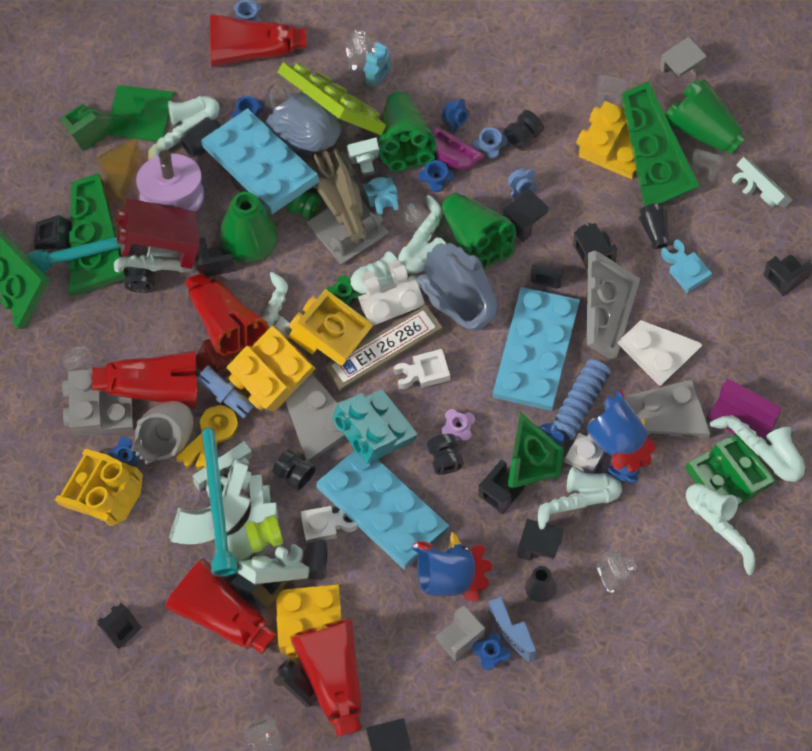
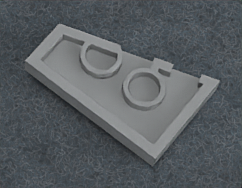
(608, 303)
(670, 410)
(311, 415)

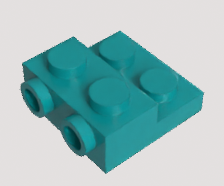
(373, 425)

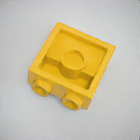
(608, 140)
(329, 327)
(270, 370)
(305, 609)

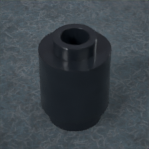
(192, 137)

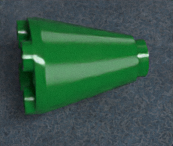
(705, 118)
(407, 137)
(247, 229)
(479, 229)

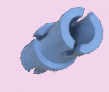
(225, 392)

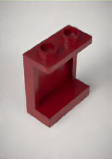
(159, 228)

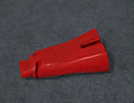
(243, 40)
(226, 319)
(150, 379)
(220, 608)
(332, 670)

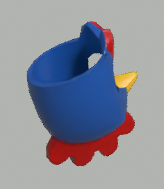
(622, 434)
(452, 571)

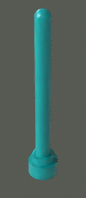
(45, 260)
(223, 561)

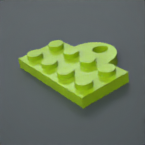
(333, 97)

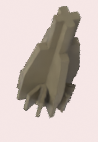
(340, 190)

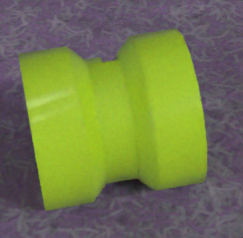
(263, 533)

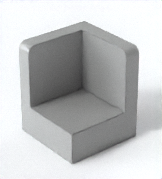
(683, 58)
(461, 634)

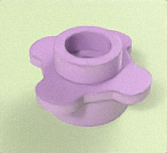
(466, 420)

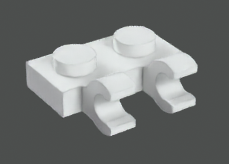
(391, 300)

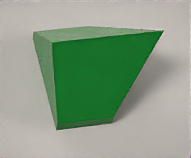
(90, 125)
(534, 455)

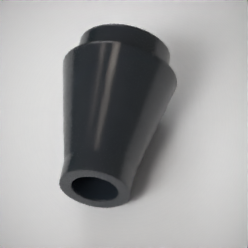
(655, 223)
(540, 590)

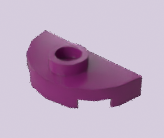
(454, 151)

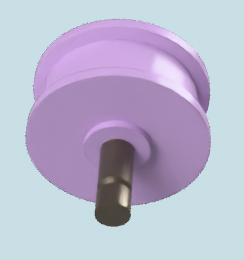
(171, 181)

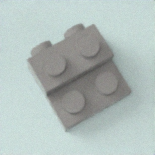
(94, 411)

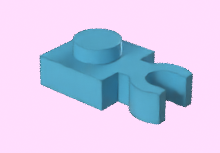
(377, 65)
(381, 193)
(687, 270)

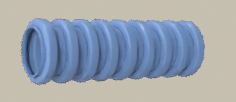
(581, 398)

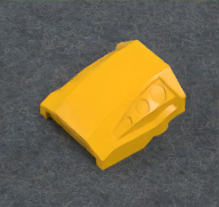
(102, 488)

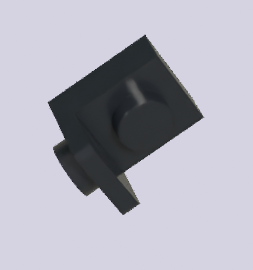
(294, 678)

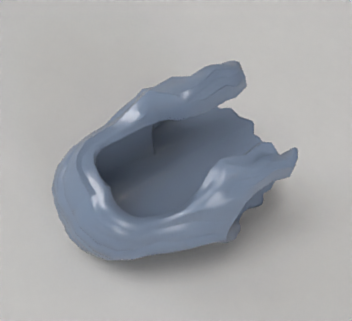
(304, 125)
(458, 286)

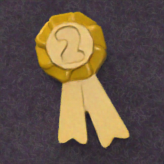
(223, 423)

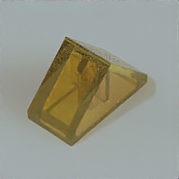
(118, 167)

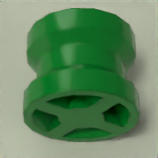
(305, 204)

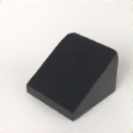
(53, 233)
(546, 275)
(316, 559)

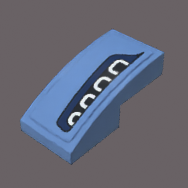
(516, 635)

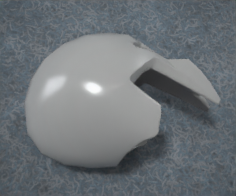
(163, 431)

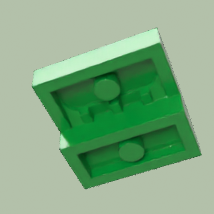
(731, 470)

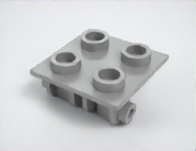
(337, 239)

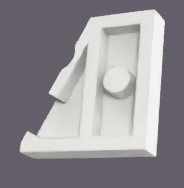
(657, 350)

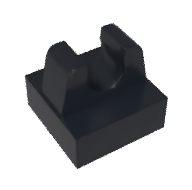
(119, 625)

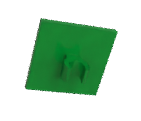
(145, 109)

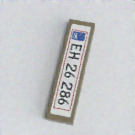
(385, 348)

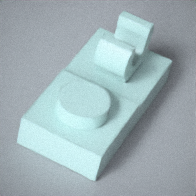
(363, 154)
(770, 190)
(240, 452)
(266, 570)

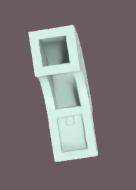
(260, 508)
(197, 525)

